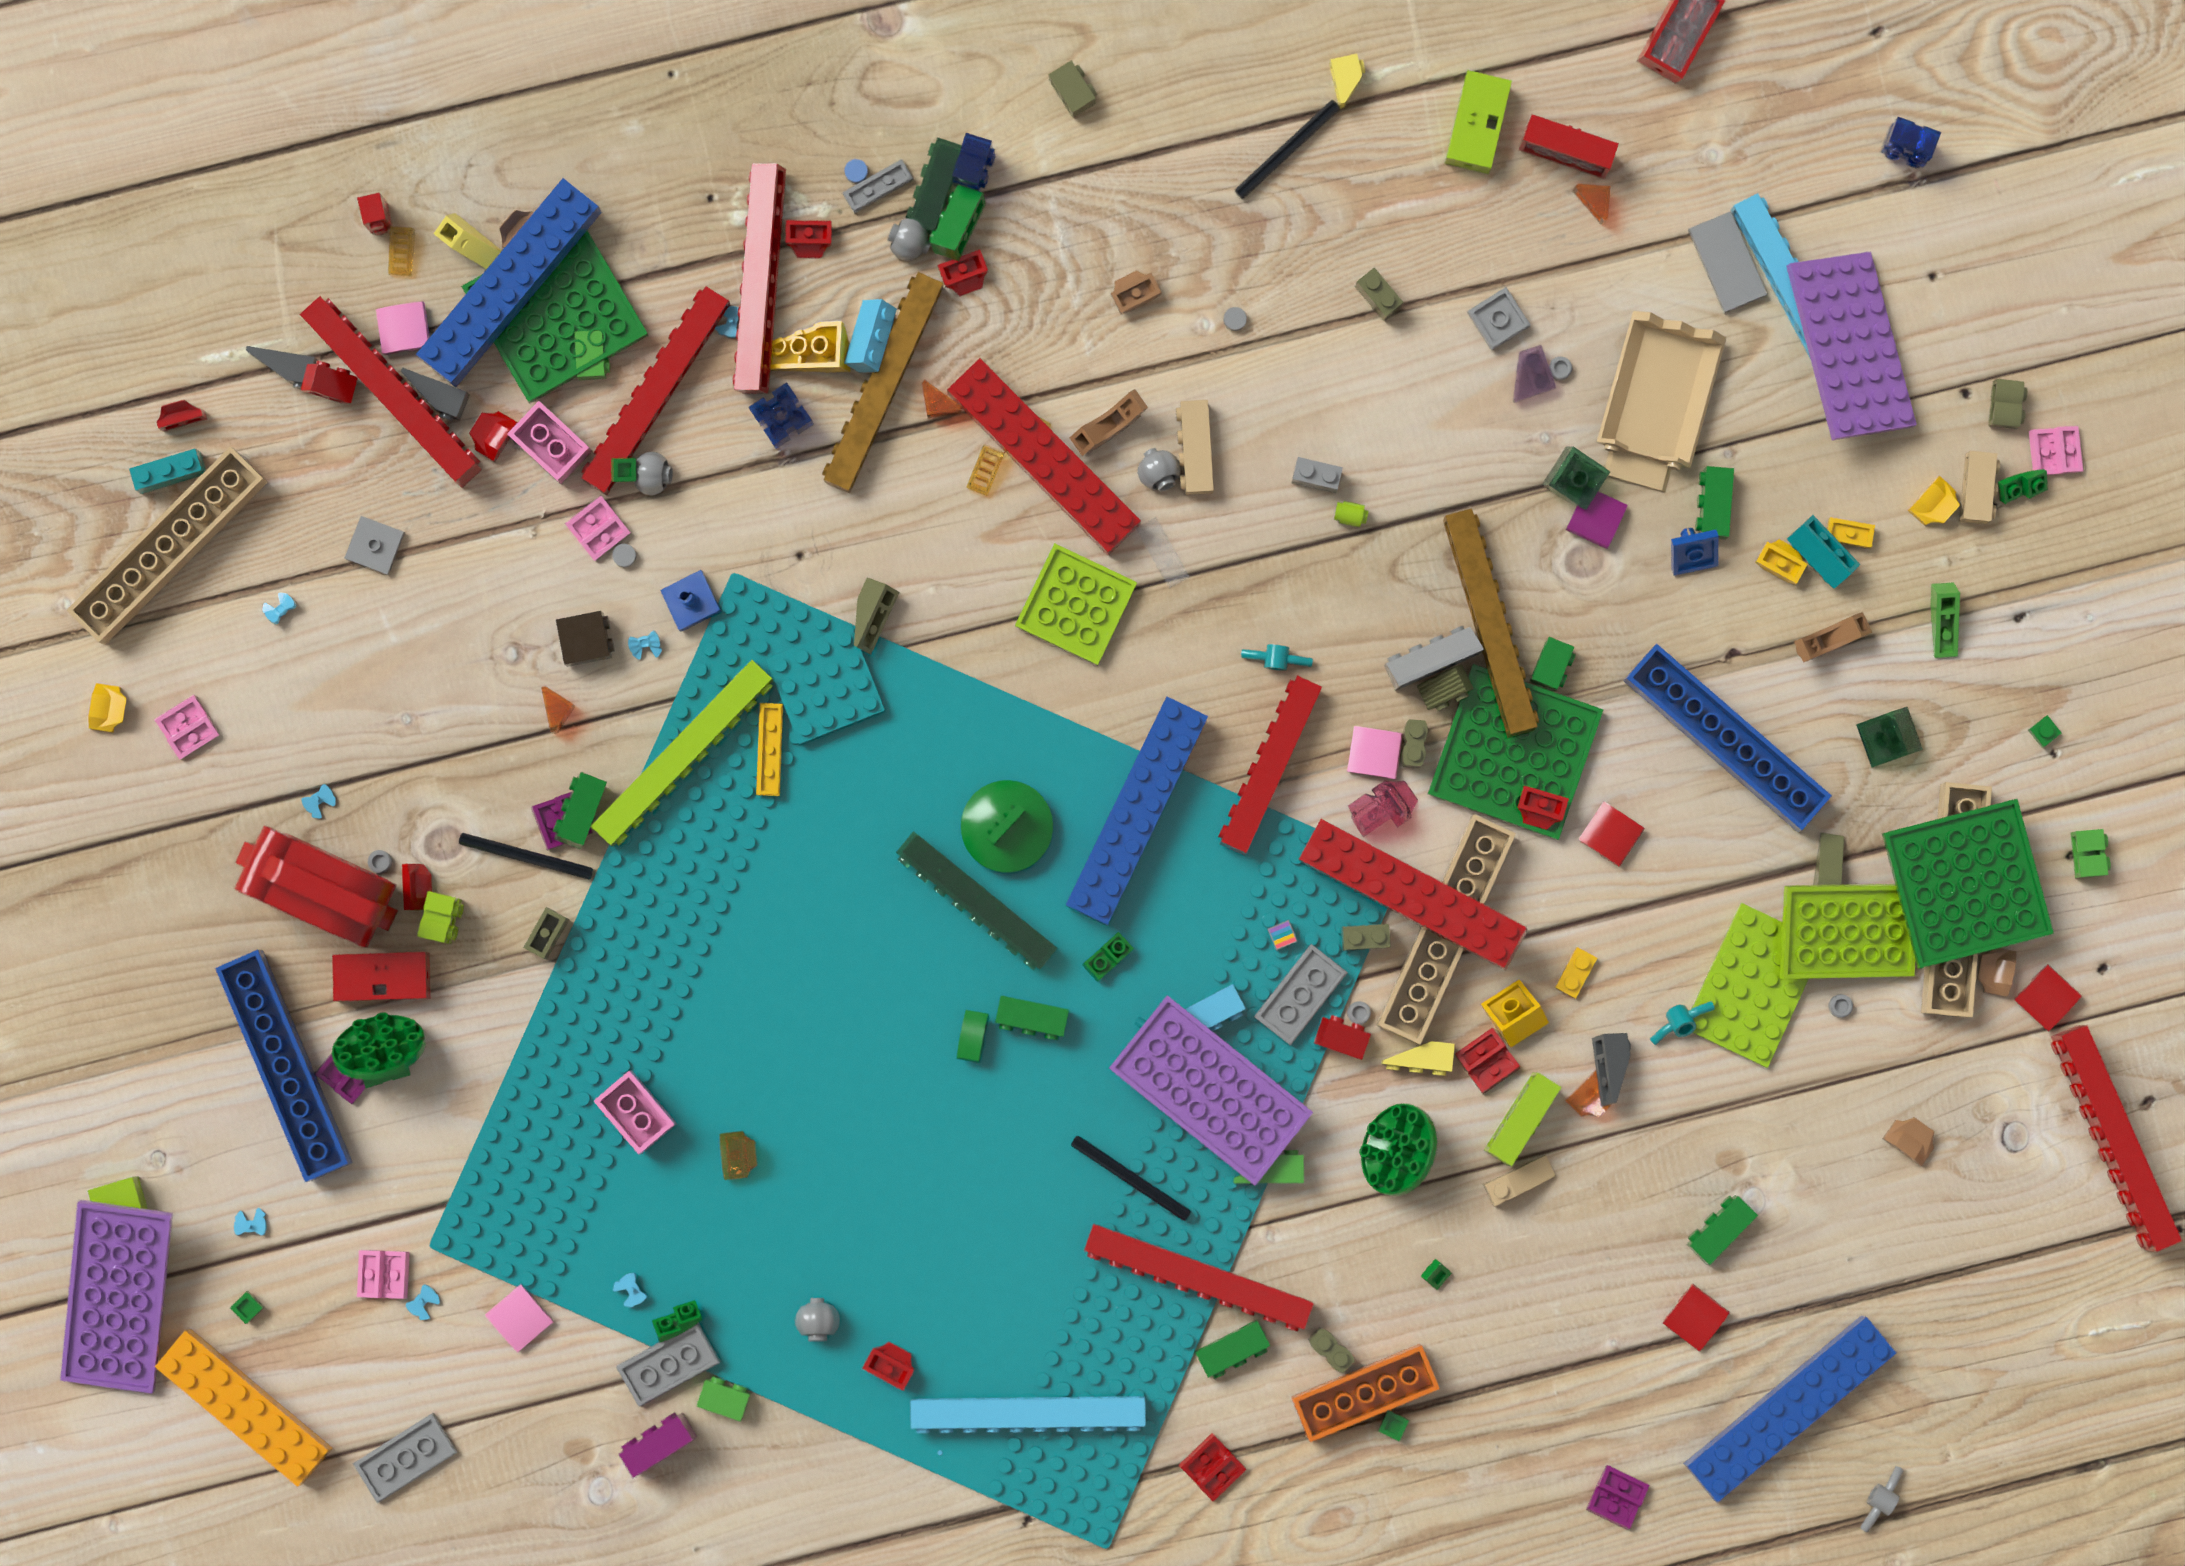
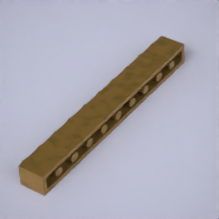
(882, 385)
(1490, 622)

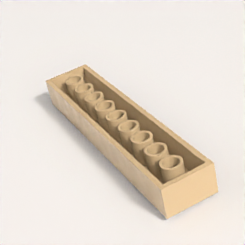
(167, 546)
(1433, 957)
(1951, 984)

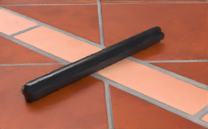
(1287, 149)
(525, 856)
(1131, 1178)

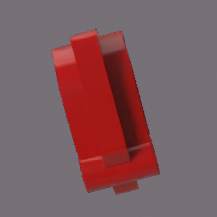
(315, 886)

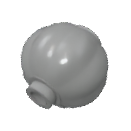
(908, 239)
(1159, 469)
(652, 473)
(817, 1320)

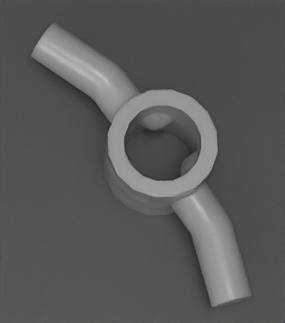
(1882, 1499)

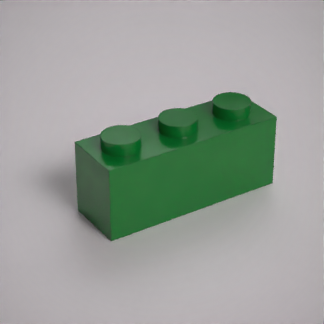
(957, 222)
(1715, 500)
(579, 810)
(1031, 1017)
(1721, 1229)
(1233, 1349)

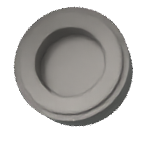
(1235, 319)
(1560, 368)
(624, 555)
(379, 861)
(1840, 1005)
(1359, 1012)

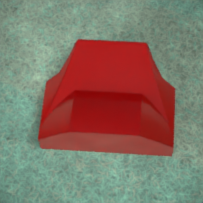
(808, 238)
(966, 274)
(178, 415)
(491, 433)
(1541, 808)
(416, 884)
(890, 1364)

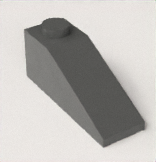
(287, 365)
(443, 397)
(1611, 1062)

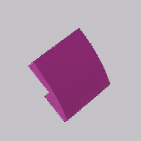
(1599, 521)
(546, 817)
(343, 1085)
(1617, 1497)

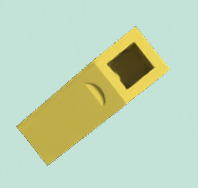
(467, 240)
(1431, 1055)

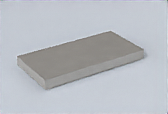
(1727, 262)
(1300, 994)
(667, 1364)
(405, 1457)

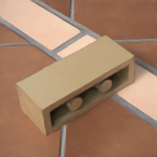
(1979, 487)

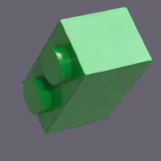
(1552, 664)

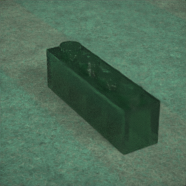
(936, 184)

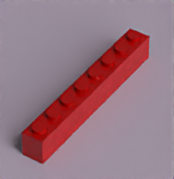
(1270, 765)

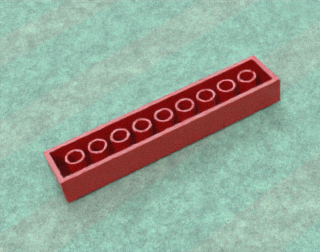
(387, 387)
(1043, 456)
(1413, 894)
(2115, 1138)

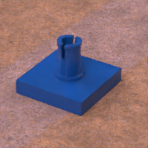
(1694, 551)
(690, 600)

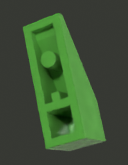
(1945, 619)
(1285, 1169)

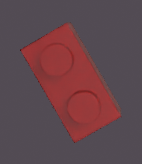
(375, 213)
(329, 383)
(1342, 1038)

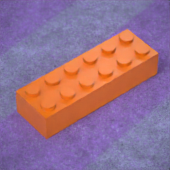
(1365, 1392)

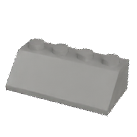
(1432, 658)

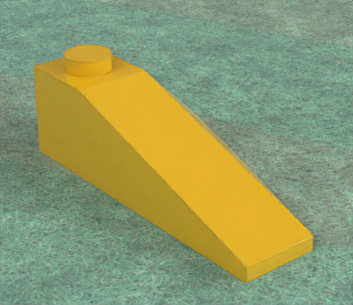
(812, 349)

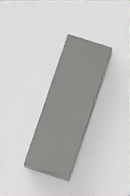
(877, 186)

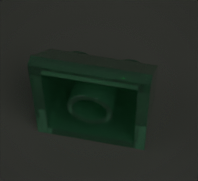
(1576, 477)
(1889, 737)

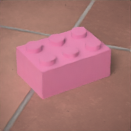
(549, 442)
(635, 1112)

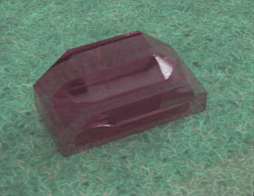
(1401, 796)
(1371, 812)

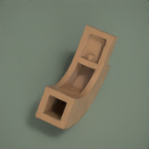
(1109, 424)
(1832, 637)

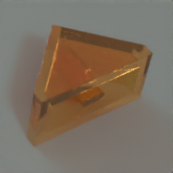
(1595, 199)
(938, 403)
(557, 709)

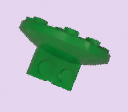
(1006, 826)
(379, 1048)
(1398, 1149)

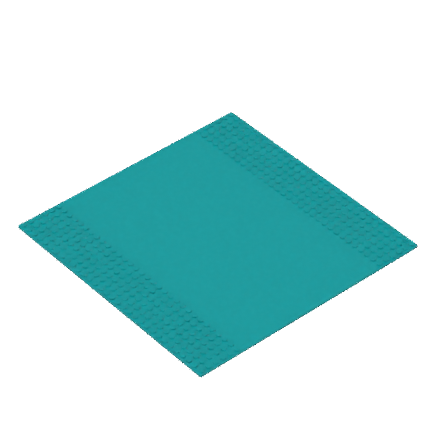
(815, 995)

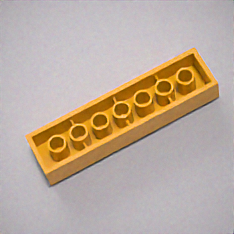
(243, 1407)

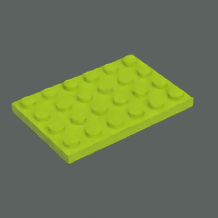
(1844, 932)
(1747, 989)

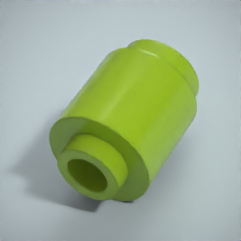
(1351, 513)

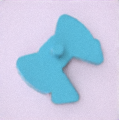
(730, 328)
(274, 614)
(637, 644)
(324, 795)
(257, 1225)
(635, 1295)
(416, 1306)

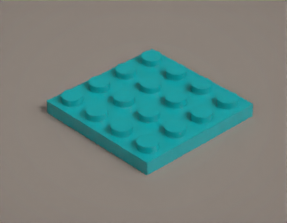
(825, 685)

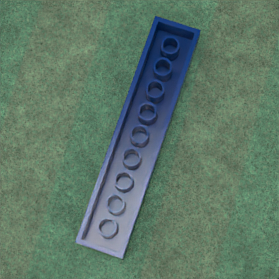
(509, 282)
(1727, 738)
(1136, 811)
(283, 1065)
(1789, 1408)

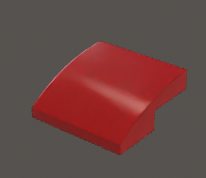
(1611, 834)
(2048, 997)
(1487, 1061)
(1696, 1317)
(1212, 1467)

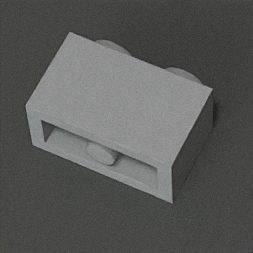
(1317, 475)

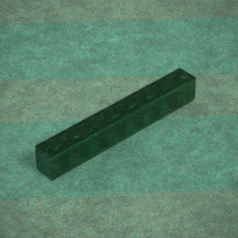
(976, 900)

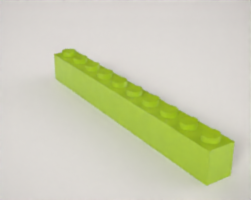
(682, 753)

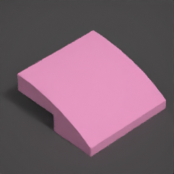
(402, 327)
(2056, 450)
(597, 528)
(186, 726)
(1375, 752)
(383, 1274)
(519, 1318)

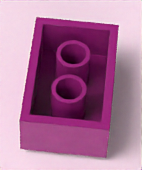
(656, 1444)

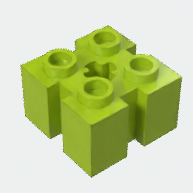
(440, 918)

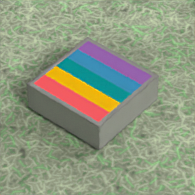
(1282, 935)

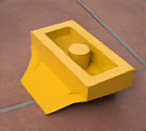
(1935, 503)
(1782, 561)
(106, 708)

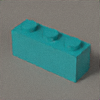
(167, 471)
(1823, 552)

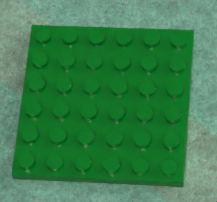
(572, 299)
(1488, 769)
(1967, 883)

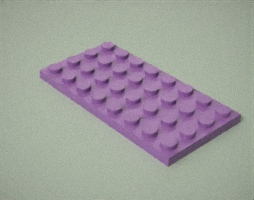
(1851, 345)
(1211, 1090)
(116, 1296)

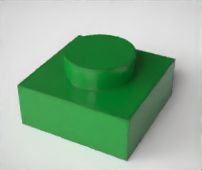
(623, 469)
(2044, 731)
(1436, 1274)
(246, 1307)
(1393, 1425)

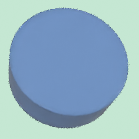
(856, 171)

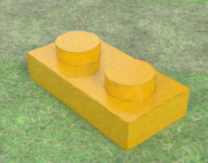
(1851, 532)
(1575, 972)

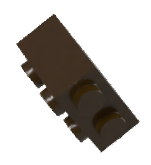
(585, 638)

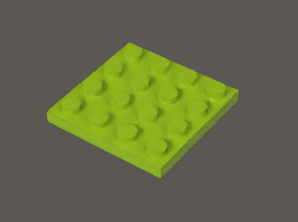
(1076, 604)

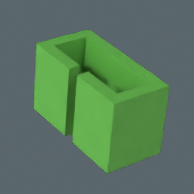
(598, 370)
(2089, 853)
(724, 1399)

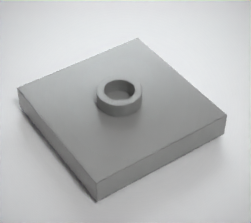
(1498, 318)
(374, 545)

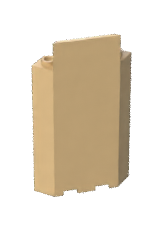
(1658, 399)

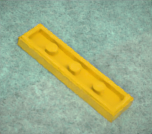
(769, 749)

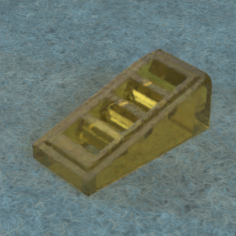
(393, 240)
(992, 451)

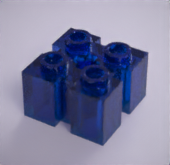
(1910, 142)
(973, 162)
(784, 401)

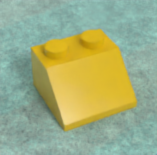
(1515, 1013)

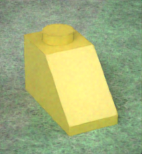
(1346, 76)

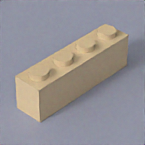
(1196, 447)

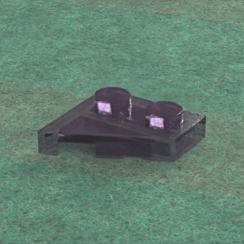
(1532, 374)

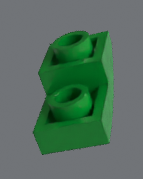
(2025, 483)
(1107, 956)
(972, 1036)
(674, 1324)

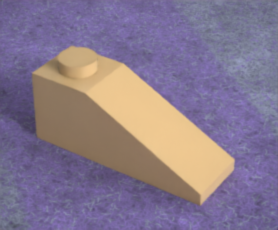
(1518, 1180)

